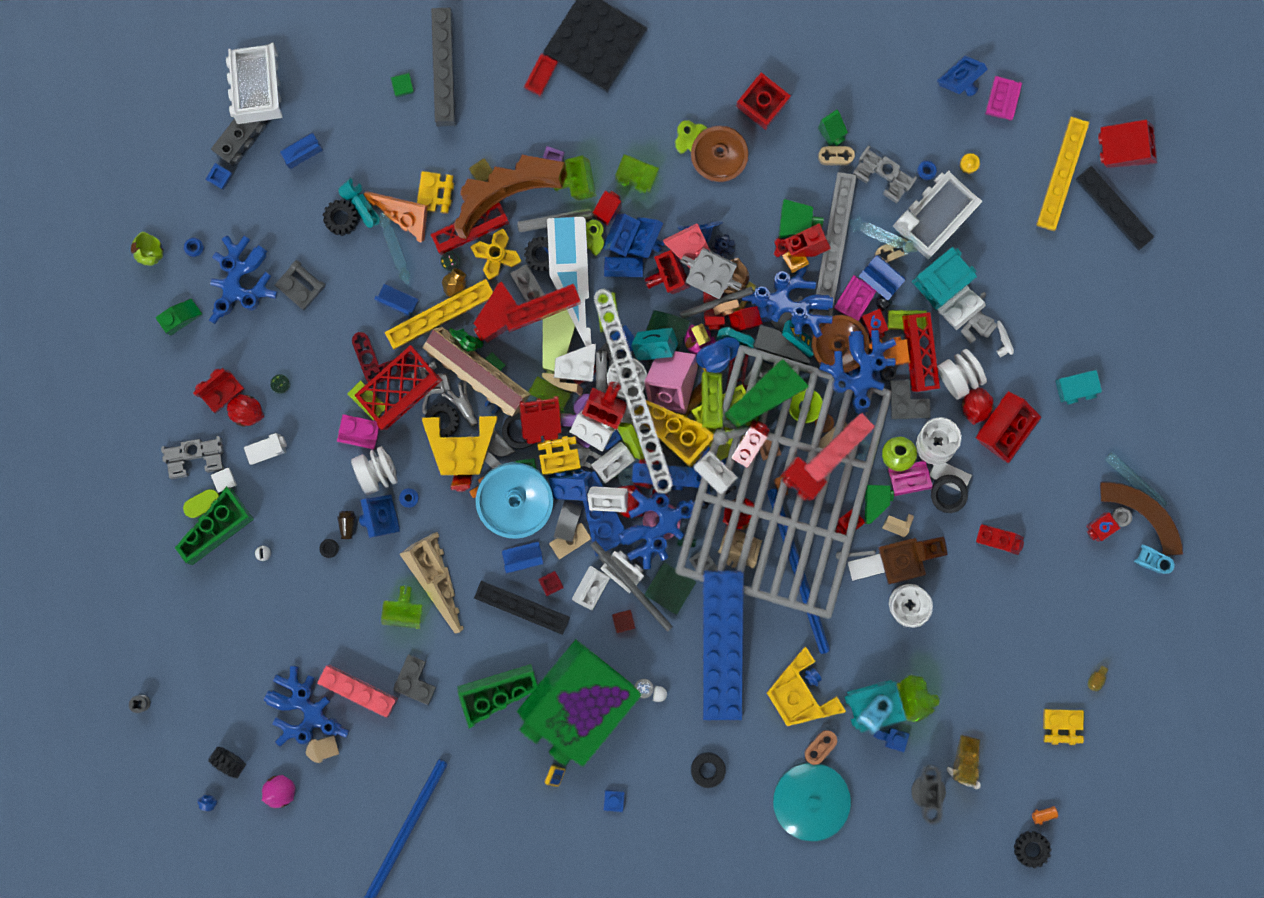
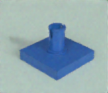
(962, 76)
(646, 238)
(379, 516)

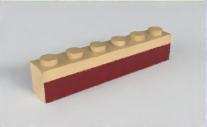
(476, 371)

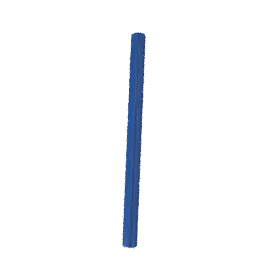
(804, 587)
(406, 829)

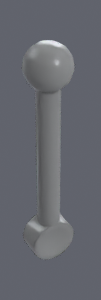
(857, 554)

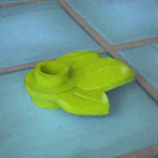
(685, 141)
(594, 240)

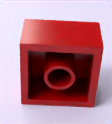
(763, 101)

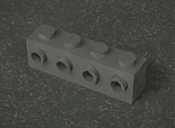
(237, 139)

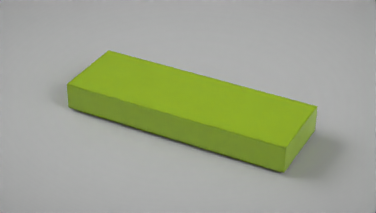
(712, 400)

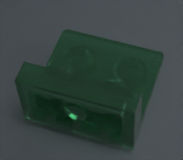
(670, 588)

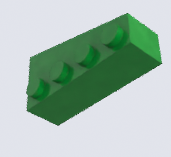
(772, 390)
(214, 527)
(495, 692)

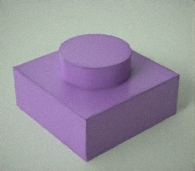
(553, 154)

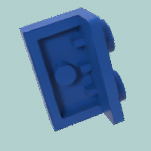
(623, 267)
(570, 485)

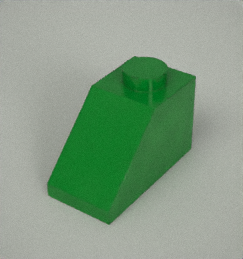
(833, 128)
(178, 316)
(876, 501)

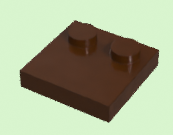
(901, 561)

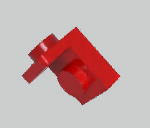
(843, 522)

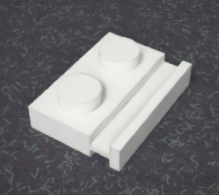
(961, 307)

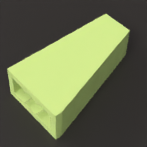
(557, 338)

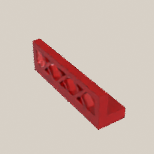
(488, 226)
(541, 308)
(914, 350)

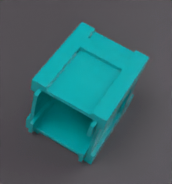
(944, 278)
(861, 698)

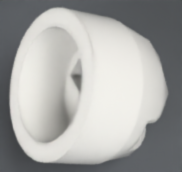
(266, 553)
(659, 694)

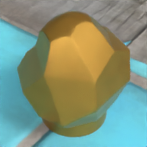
(454, 282)

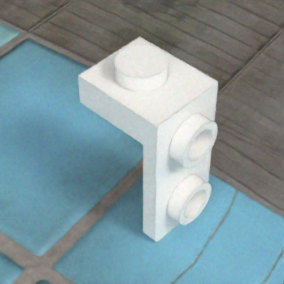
(266, 449)

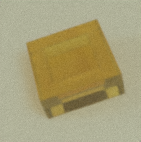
(481, 170)

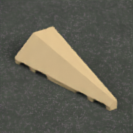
(427, 565)

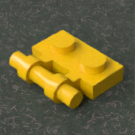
(429, 191)
(559, 461)
(1063, 720)

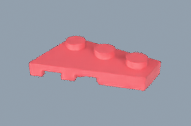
(687, 242)

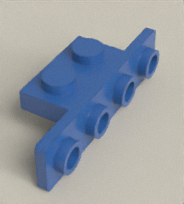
(679, 476)

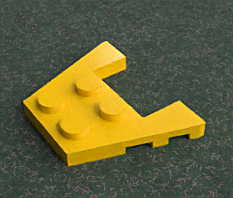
(460, 454)
(793, 697)

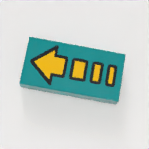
(802, 341)

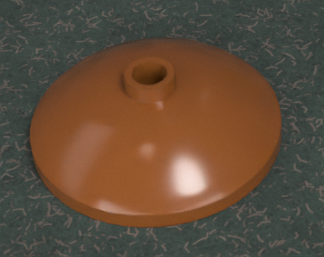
(719, 165)
(824, 346)

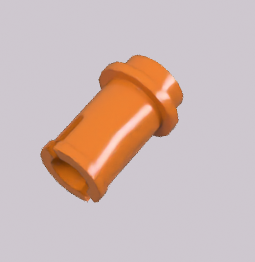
(1044, 815)

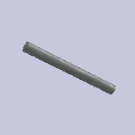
(712, 304)

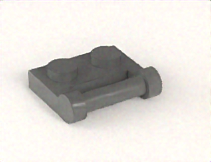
(297, 291)

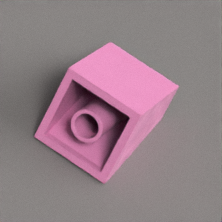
(672, 381)

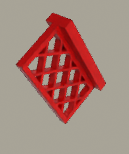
(409, 400)

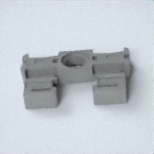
(900, 179)
(207, 448)

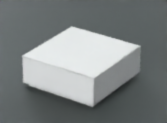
(223, 478)

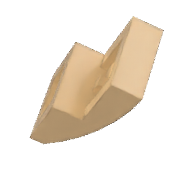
(561, 383)

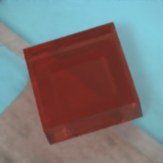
(623, 621)

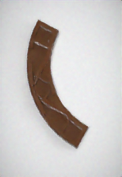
(1149, 509)

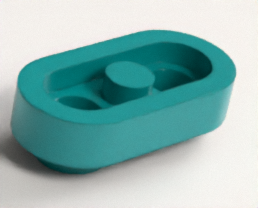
(743, 339)

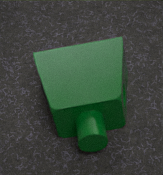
(796, 218)

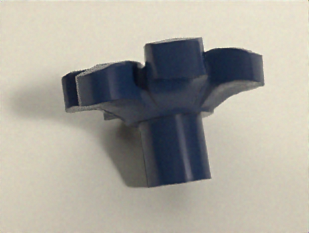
(723, 250)

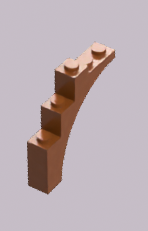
(502, 182)

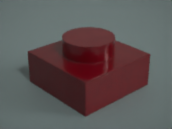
(551, 583)

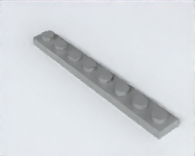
(836, 237)

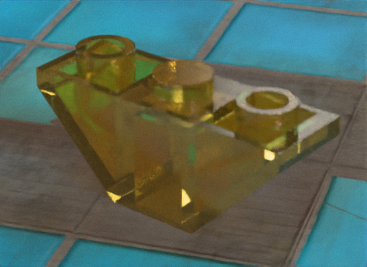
(966, 761)

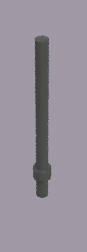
(606, 558)

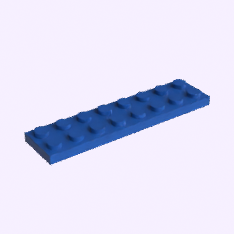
(722, 645)

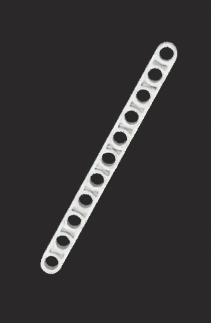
(626, 383)

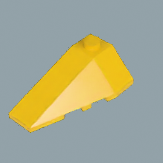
(678, 433)

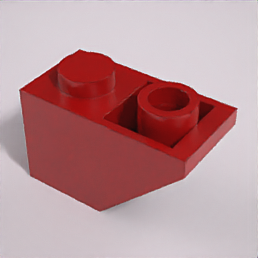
(607, 207)
(808, 242)

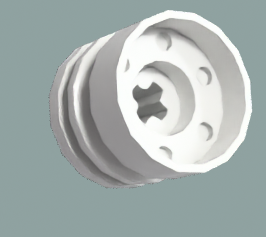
(964, 372)
(612, 375)
(941, 431)
(375, 470)
(919, 611)

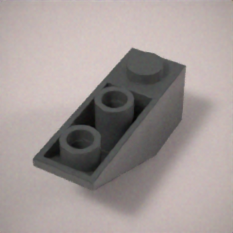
(773, 342)

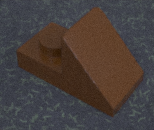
(931, 548)

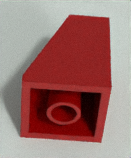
(1128, 144)
(490, 320)

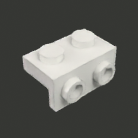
(592, 431)
(633, 572)

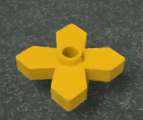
(506, 257)

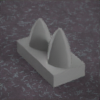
(527, 283)

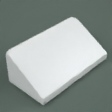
(613, 462)
(715, 472)
(608, 499)
(590, 588)

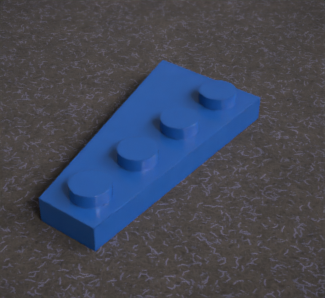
(603, 525)

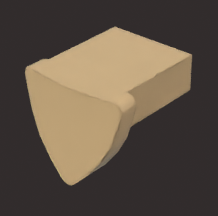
(898, 526)
(322, 749)

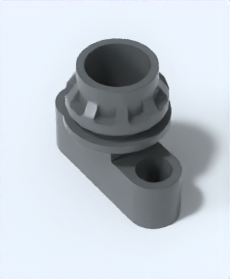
(929, 793)

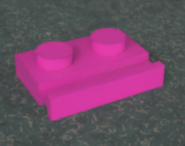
(1003, 98)
(855, 298)
(358, 432)
(911, 480)

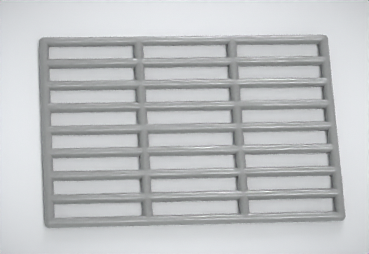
(775, 517)

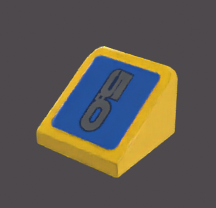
(554, 775)

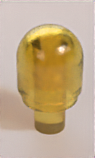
(1097, 679)

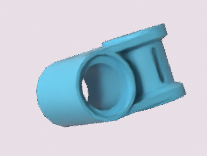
(1151, 559)
(875, 714)

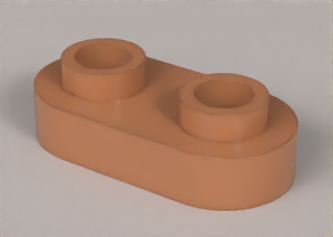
(822, 748)

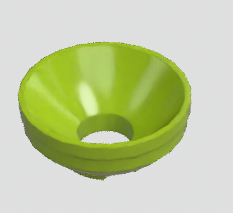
(815, 406)
(895, 461)

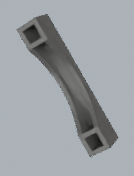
(443, 66)

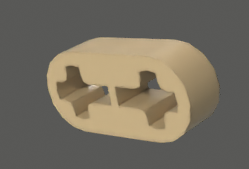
(836, 150)
(893, 256)

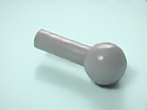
(721, 437)

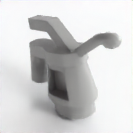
(983, 325)
(442, 387)

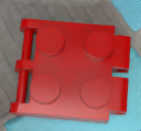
(540, 419)

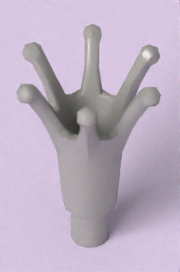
(462, 403)

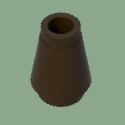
(346, 524)

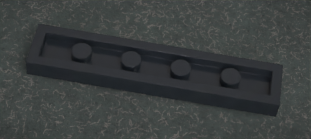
(1114, 208)
(521, 607)

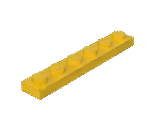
(1062, 173)
(439, 314)

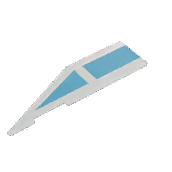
(569, 264)

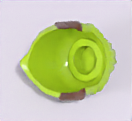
(147, 249)

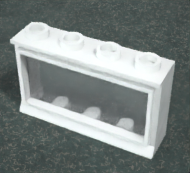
(254, 84)
(940, 213)

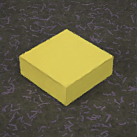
(700, 334)

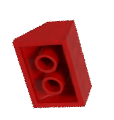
(1008, 426)

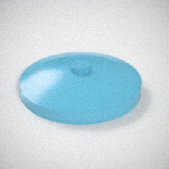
(514, 500)

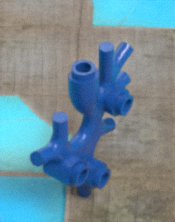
(230, 285)
(800, 310)
(864, 380)
(667, 524)
(312, 711)

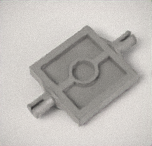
(711, 273)

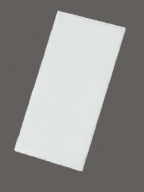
(866, 567)

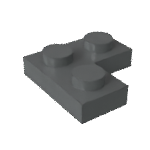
(903, 406)
(409, 683)

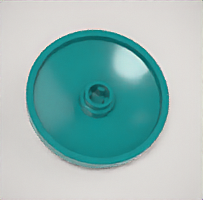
(811, 801)

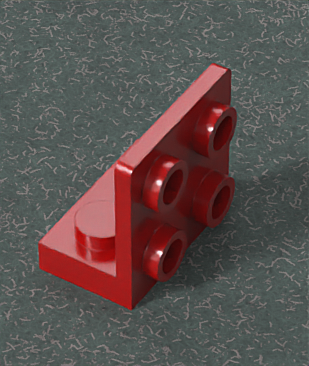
(218, 389)

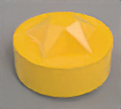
(969, 163)

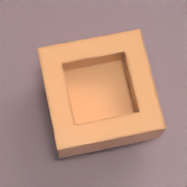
(726, 308)

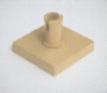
(736, 548)

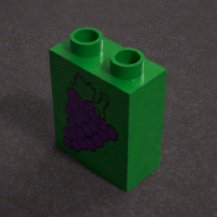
(577, 705)

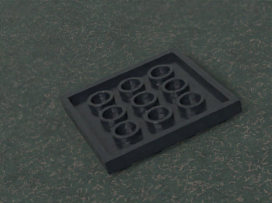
(595, 41)

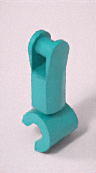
(361, 204)

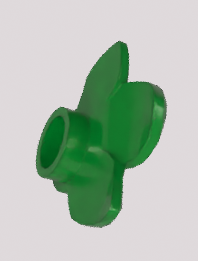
(467, 341)

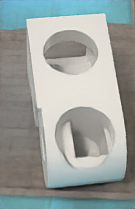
(906, 223)

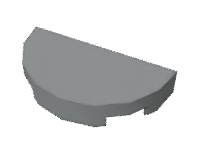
(499, 446)

